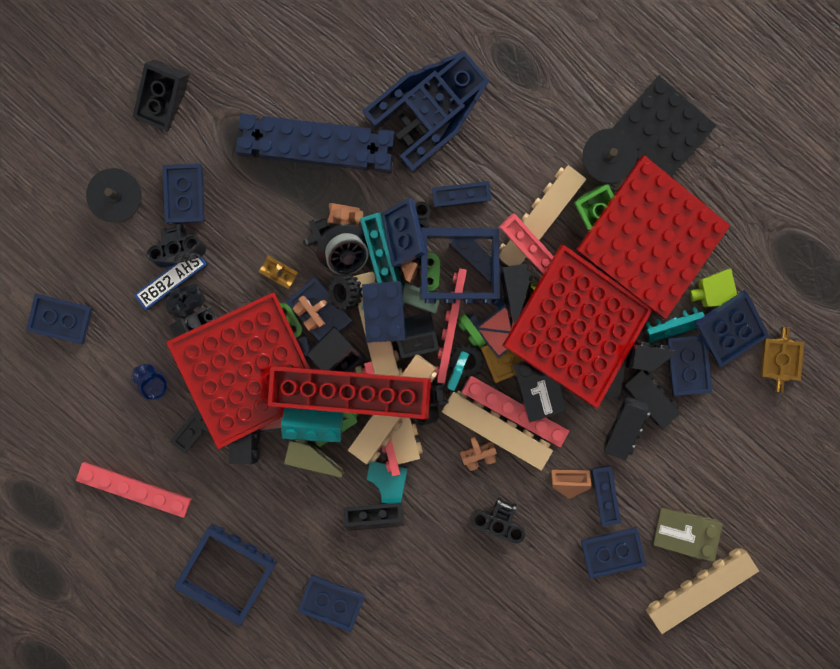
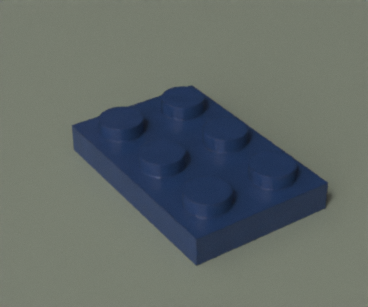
(183, 193)
(403, 233)
(315, 292)
(383, 312)
(59, 318)
(689, 366)
(613, 552)
(331, 603)

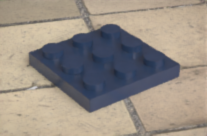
(732, 328)

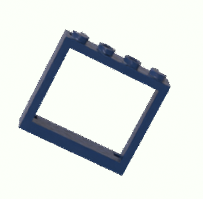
(460, 233)
(208, 599)

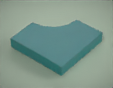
(457, 371)
(390, 486)

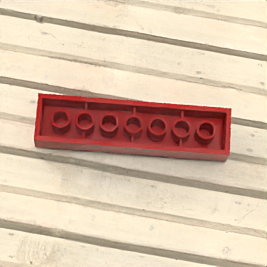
(349, 392)

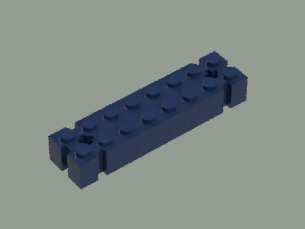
(315, 143)

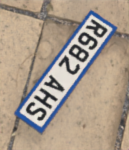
(169, 280)

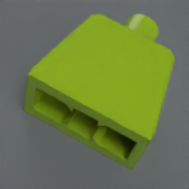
(715, 289)

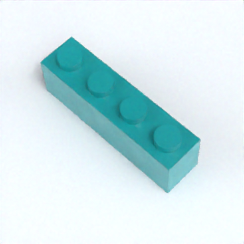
(378, 249)

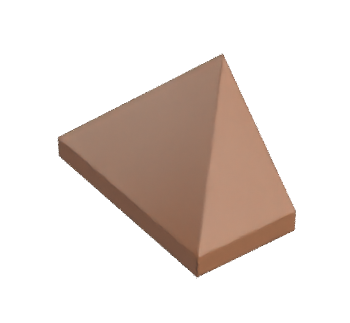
(410, 270)
(571, 482)

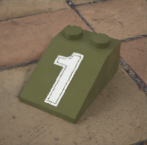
(310, 456)
(688, 534)

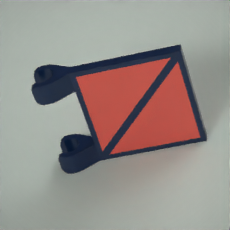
(495, 328)

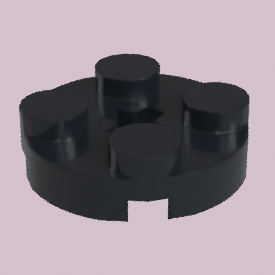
(184, 300)

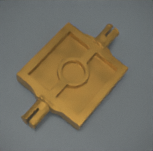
(782, 359)

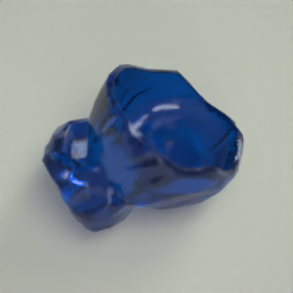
(149, 382)

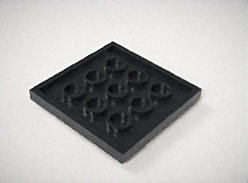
(665, 126)

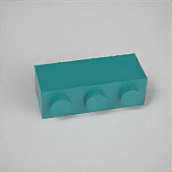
(312, 425)

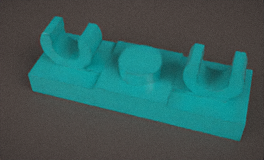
(673, 327)

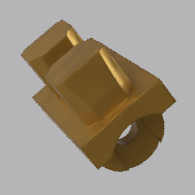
(271, 269)

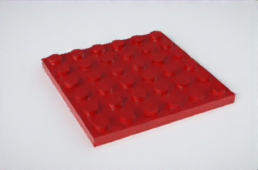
(653, 237)
(578, 326)
(230, 367)

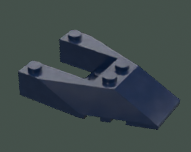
(440, 99)

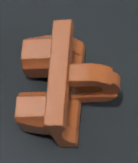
(344, 214)
(315, 320)
(478, 452)

